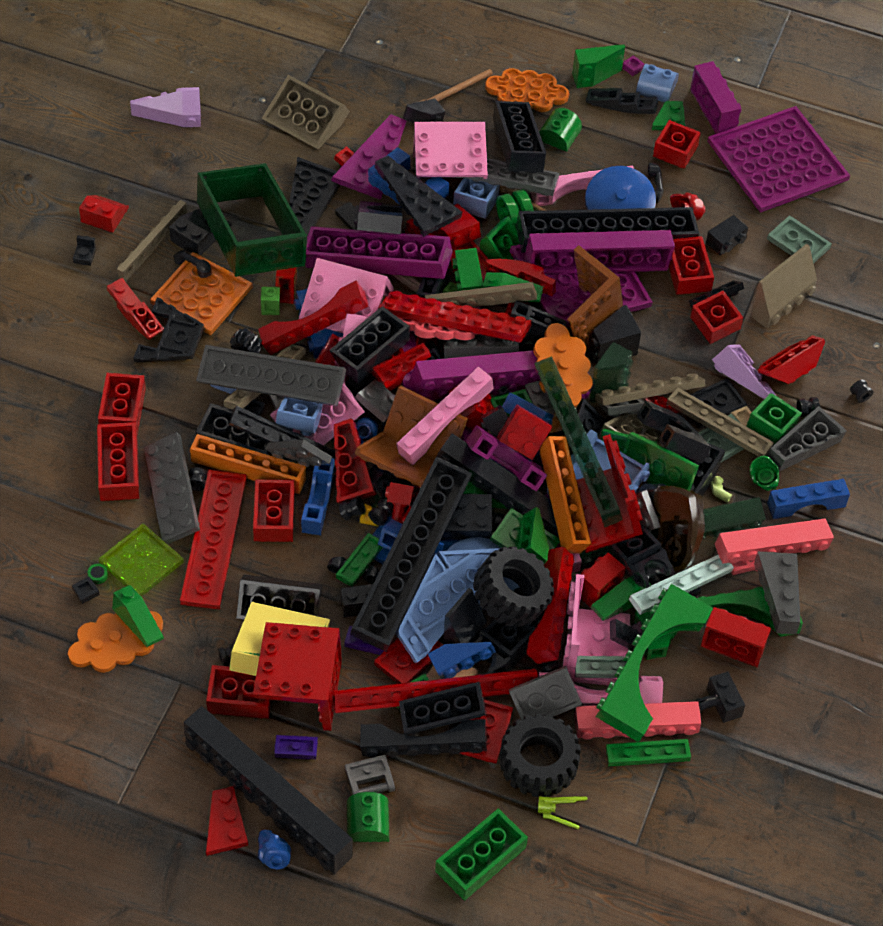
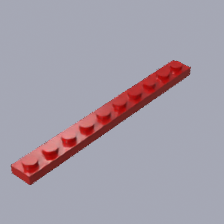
(390, 695)

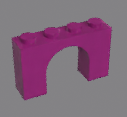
(490, 447)

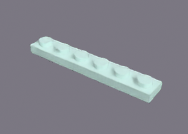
(685, 580)

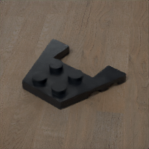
(178, 339)

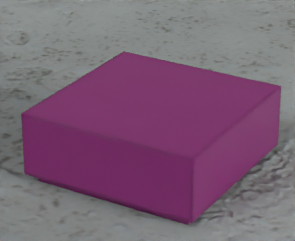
(633, 65)

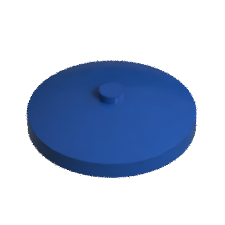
(619, 189)

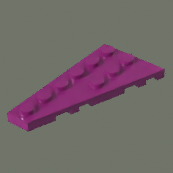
(382, 142)

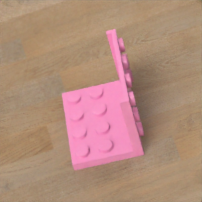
(450, 149)
(331, 276)
(589, 635)

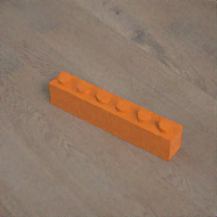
(240, 460)
(564, 494)

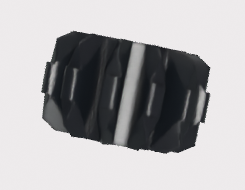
(246, 341)

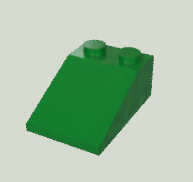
(597, 64)

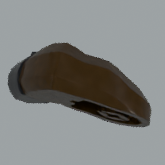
(680, 522)

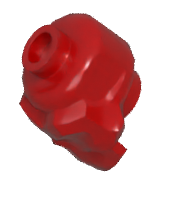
(688, 200)

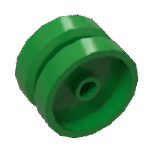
(511, 204)

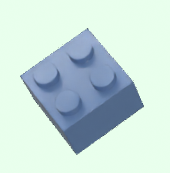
(476, 197)

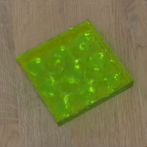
(141, 560)

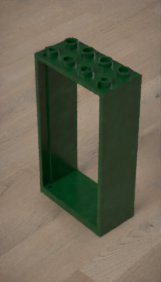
(257, 254)

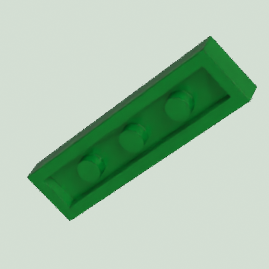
(648, 752)

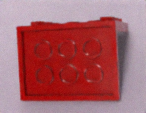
(625, 498)
(300, 666)

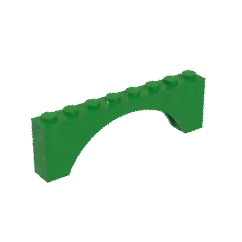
(741, 602)
(624, 705)

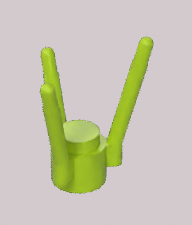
(548, 805)

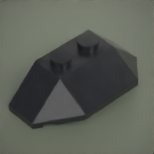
(707, 470)

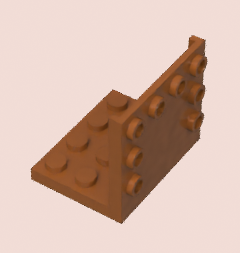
(604, 298)
(405, 414)

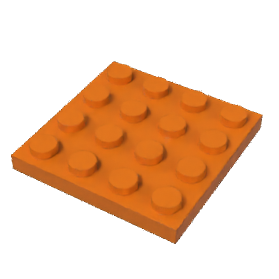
(204, 299)

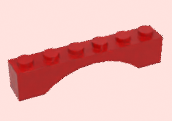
(346, 301)
(546, 639)

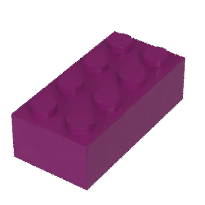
(715, 97)

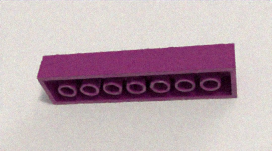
(616, 250)
(380, 251)
(438, 376)

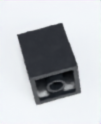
(618, 328)

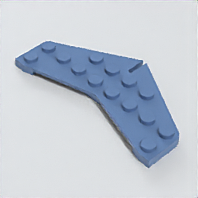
(436, 595)

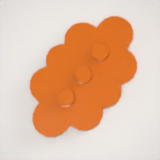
(528, 86)
(569, 359)
(108, 643)

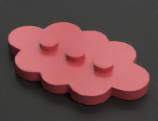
(427, 330)

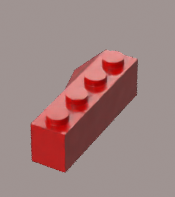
(351, 471)

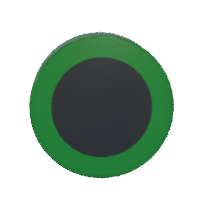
(98, 573)

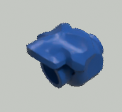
(367, 428)
(273, 850)

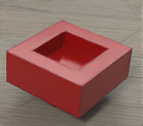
(343, 156)

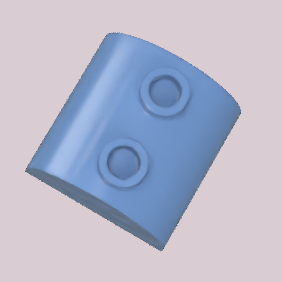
(657, 82)
(299, 415)

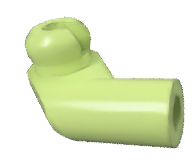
(717, 489)

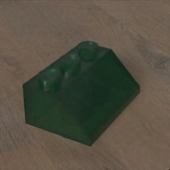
(612, 370)

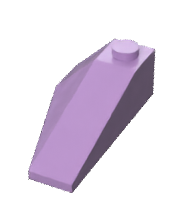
(175, 108)
(738, 366)

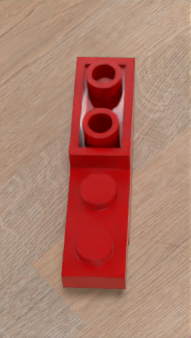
(523, 271)
(133, 310)

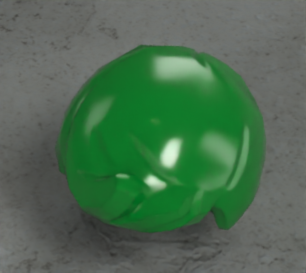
(764, 473)

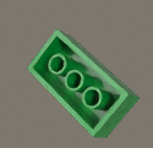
(481, 854)

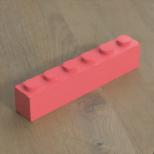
(783, 538)
(667, 721)

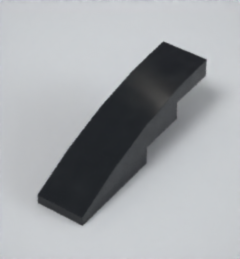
(624, 102)

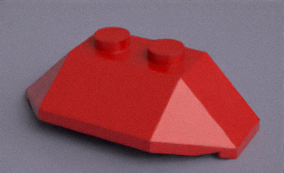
(793, 360)

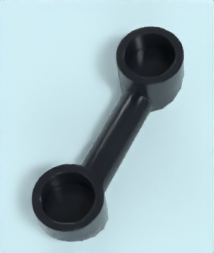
(655, 171)
(203, 267)
(337, 562)

